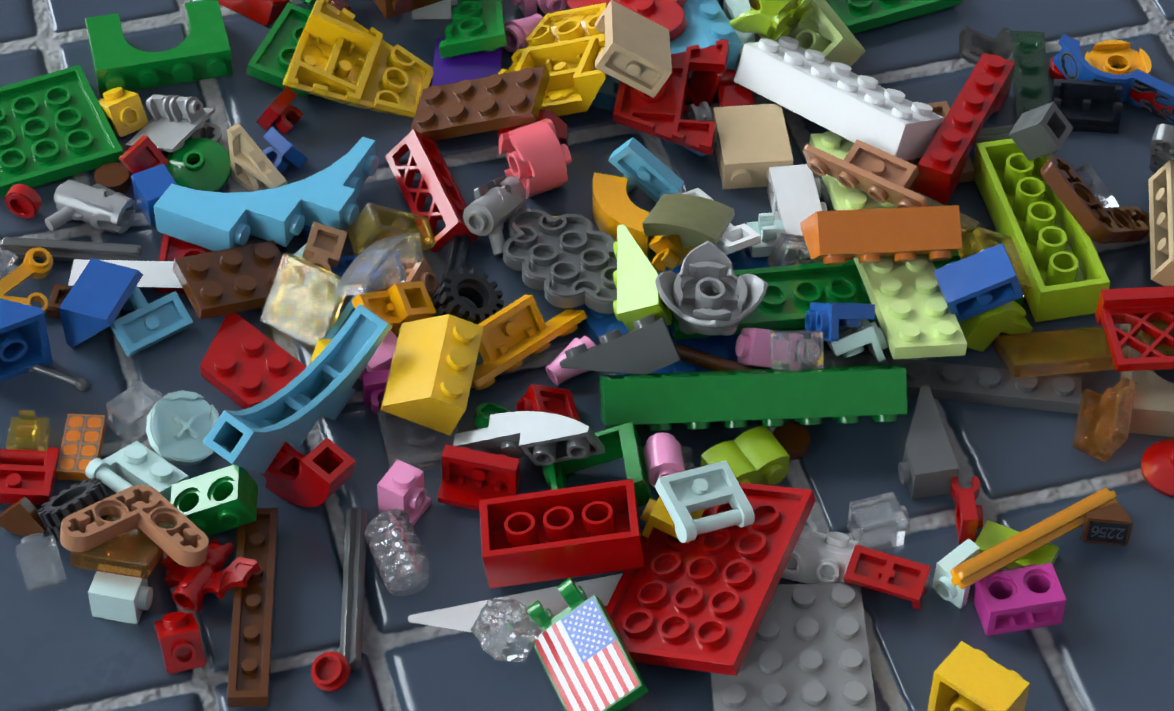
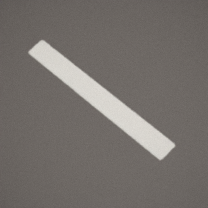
(464, 616)

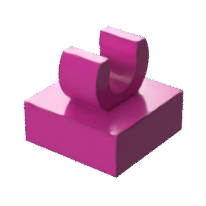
(374, 387)

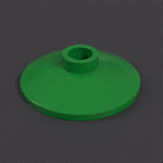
(209, 173)

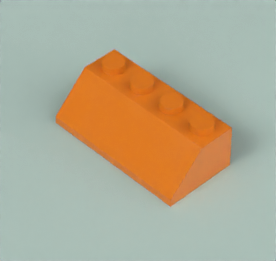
(883, 233)

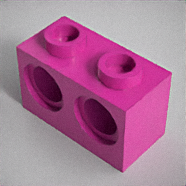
(1019, 599)

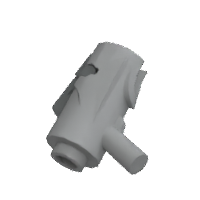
(93, 205)
(493, 207)

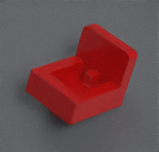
(180, 642)

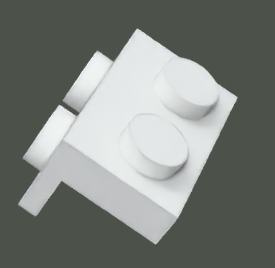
(819, 557)

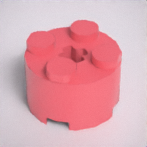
(536, 157)

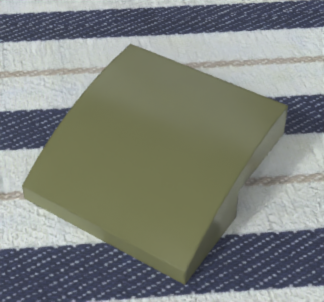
(690, 217)

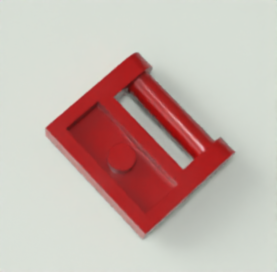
(28, 475)

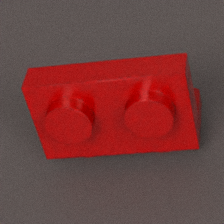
(476, 476)

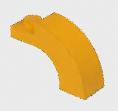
(613, 208)

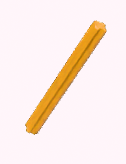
(1029, 540)

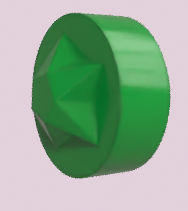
(483, 413)

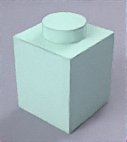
(119, 597)

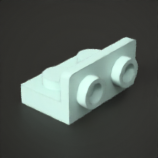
(853, 339)

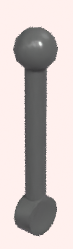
(81, 384)

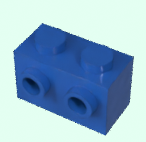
(979, 283)

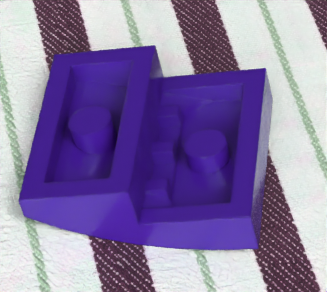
(464, 66)

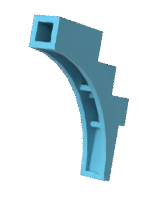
(275, 214)
(257, 433)

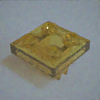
(303, 300)

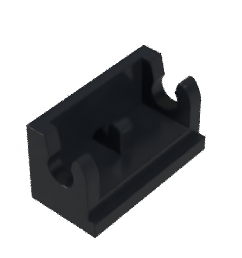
(1089, 104)

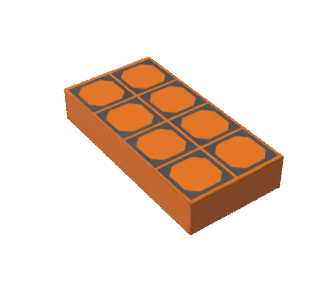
(80, 445)

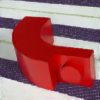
(310, 477)

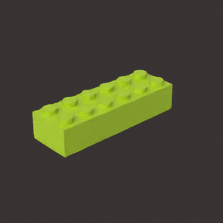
(1047, 237)

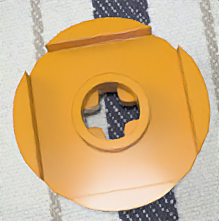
(1118, 53)

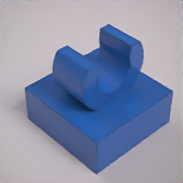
(283, 151)

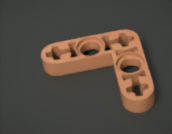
(141, 508)

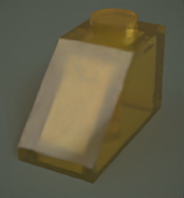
(380, 222)

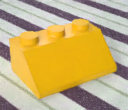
(432, 371)

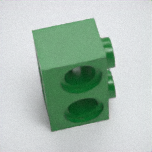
(217, 499)

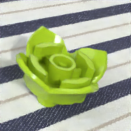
(773, 18)

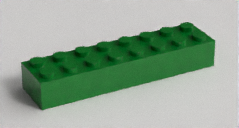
(754, 395)

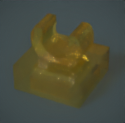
(28, 432)

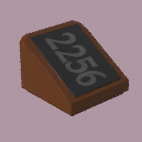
(1107, 526)

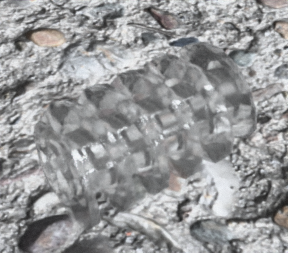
(398, 552)

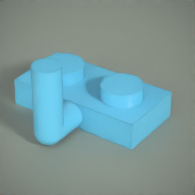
(645, 170)
(150, 321)

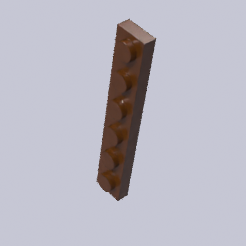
(254, 614)

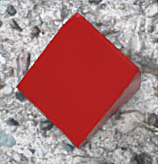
(734, 96)

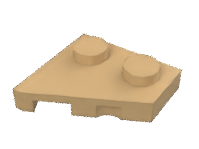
(249, 164)

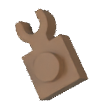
(324, 246)

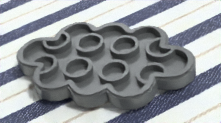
(563, 259)

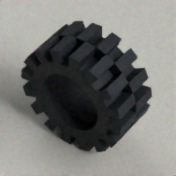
(472, 287)
(69, 502)

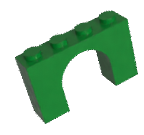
(200, 57)

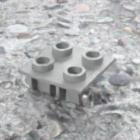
(173, 121)

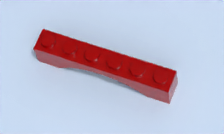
(949, 149)

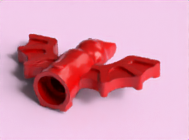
(207, 577)

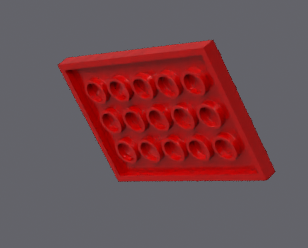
(707, 598)

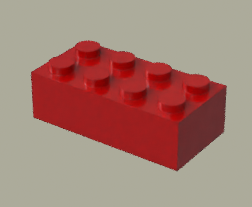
(561, 533)

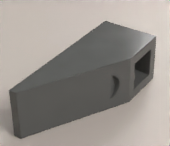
(634, 352)

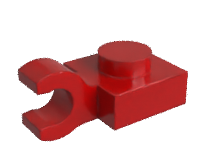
(967, 514)

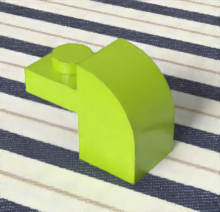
(985, 327)

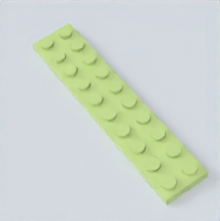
(904, 293)

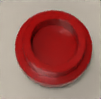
(330, 671)

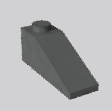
(928, 454)

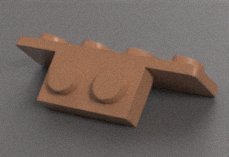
(871, 171)

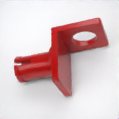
(705, 84)

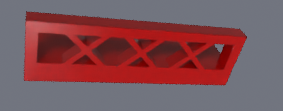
(434, 182)

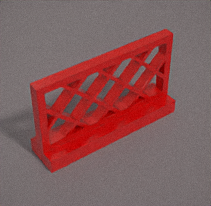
(1137, 308)

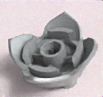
(708, 294)

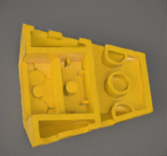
(568, 49)
(355, 65)

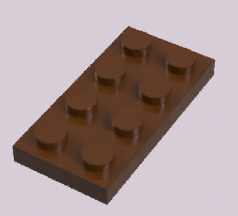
(481, 104)

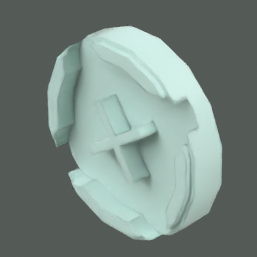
(179, 427)

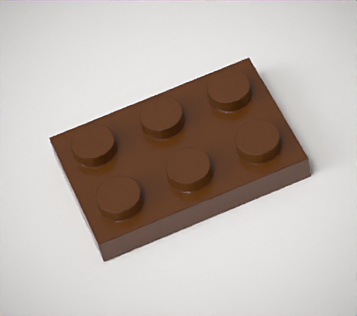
(229, 278)

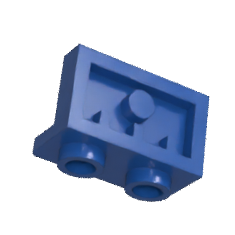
(828, 317)

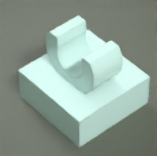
(769, 231)

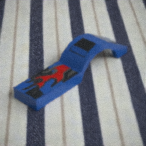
(1138, 87)

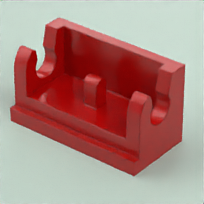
(888, 574)

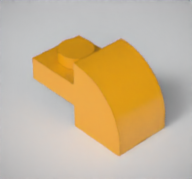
(399, 303)

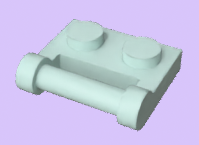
(138, 467)
(700, 490)

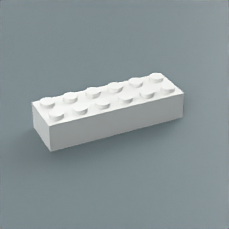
(837, 97)

